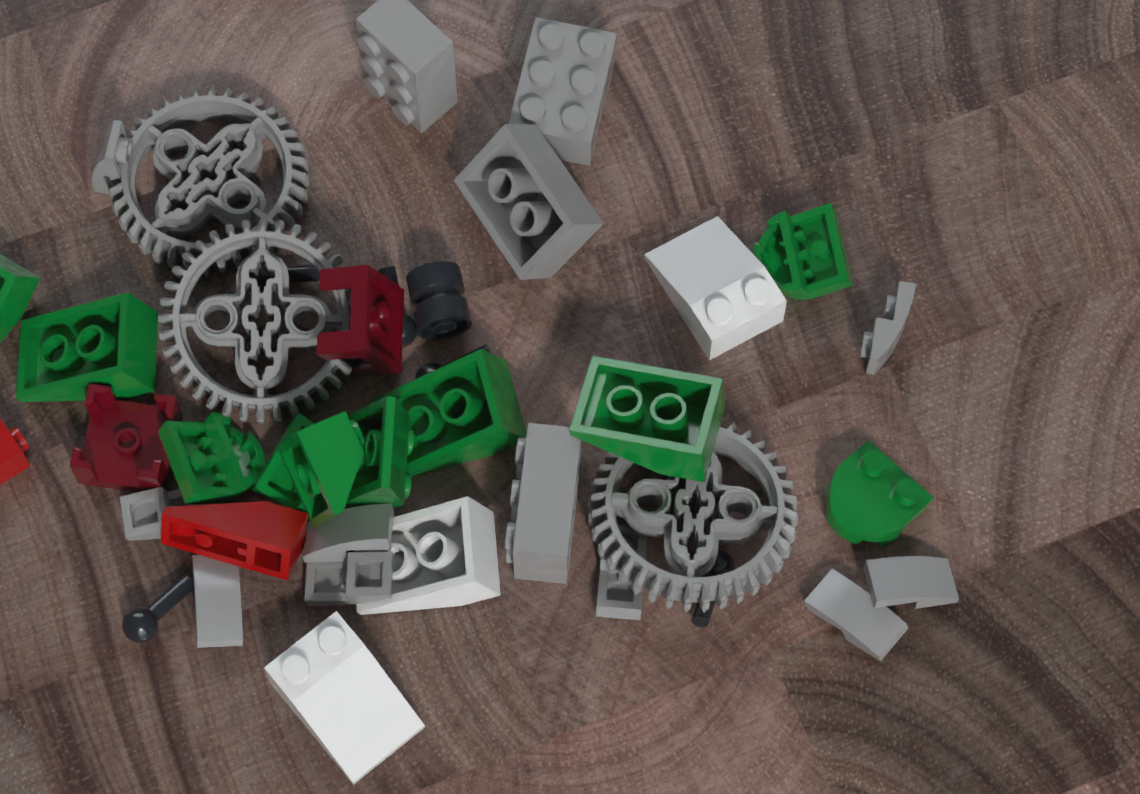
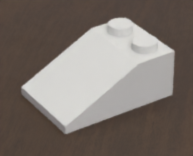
(717, 286)
(441, 558)
(344, 697)

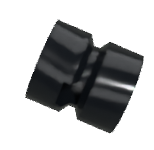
(437, 294)

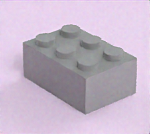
(407, 62)
(566, 86)
(528, 201)
(543, 503)

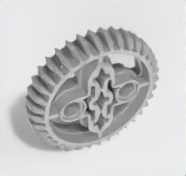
(209, 175)
(228, 337)
(687, 579)

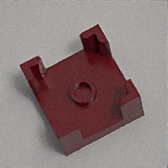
(374, 321)
(124, 442)

